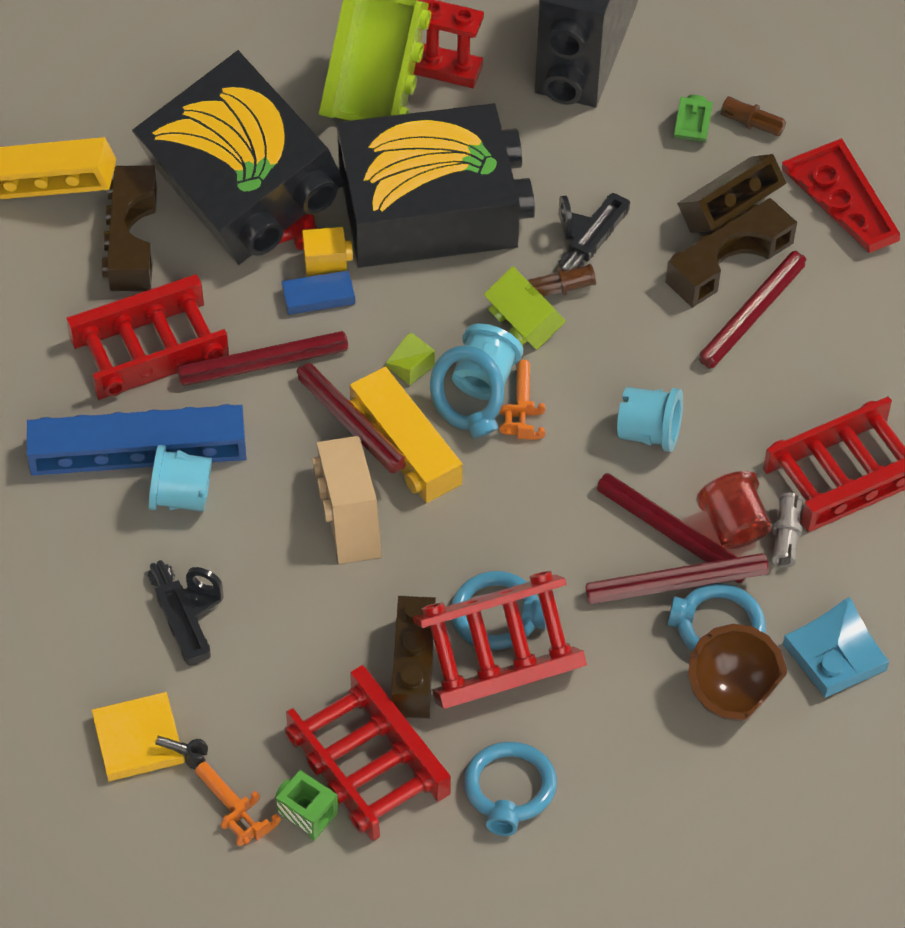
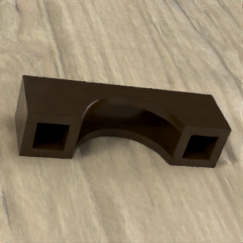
(760, 231)
(129, 258)

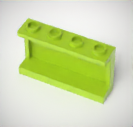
(374, 58)

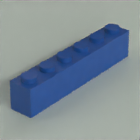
(132, 438)

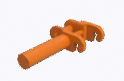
(522, 408)
(236, 806)

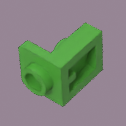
(693, 118)

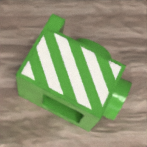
(306, 791)

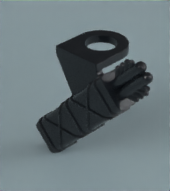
(589, 232)
(185, 605)

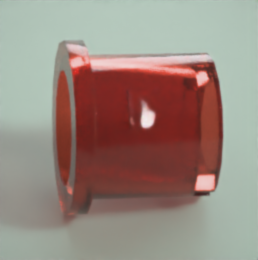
(735, 509)

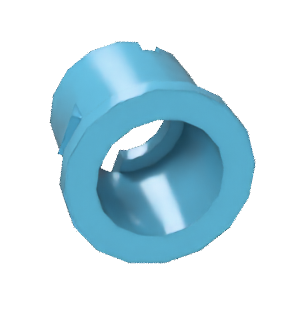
(495, 342)
(651, 416)
(179, 480)

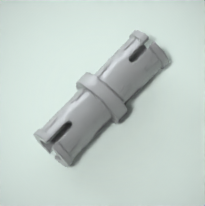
(787, 530)

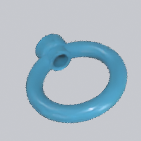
(482, 421)
(683, 610)
(531, 617)
(504, 814)

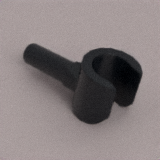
(194, 746)

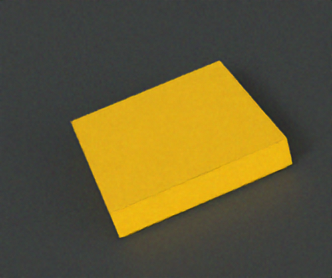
(129, 735)

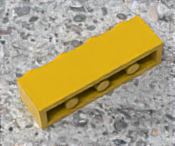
(56, 168)
(429, 461)

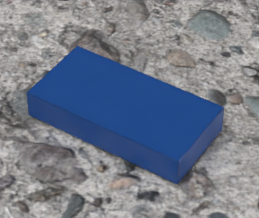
(318, 292)

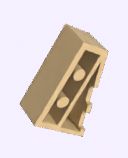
(348, 499)

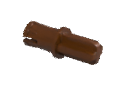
(752, 116)
(564, 280)

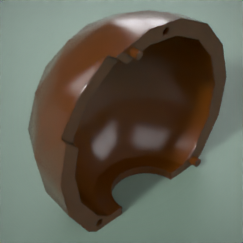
(735, 670)

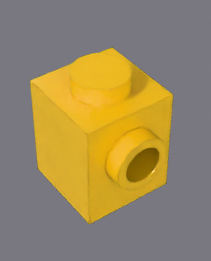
(326, 251)

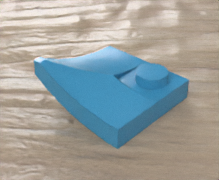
(836, 650)

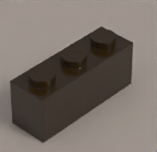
(731, 193)
(412, 659)

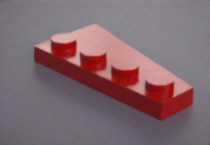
(842, 190)

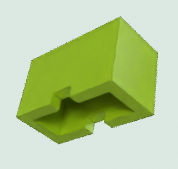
(524, 308)

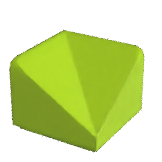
(411, 359)

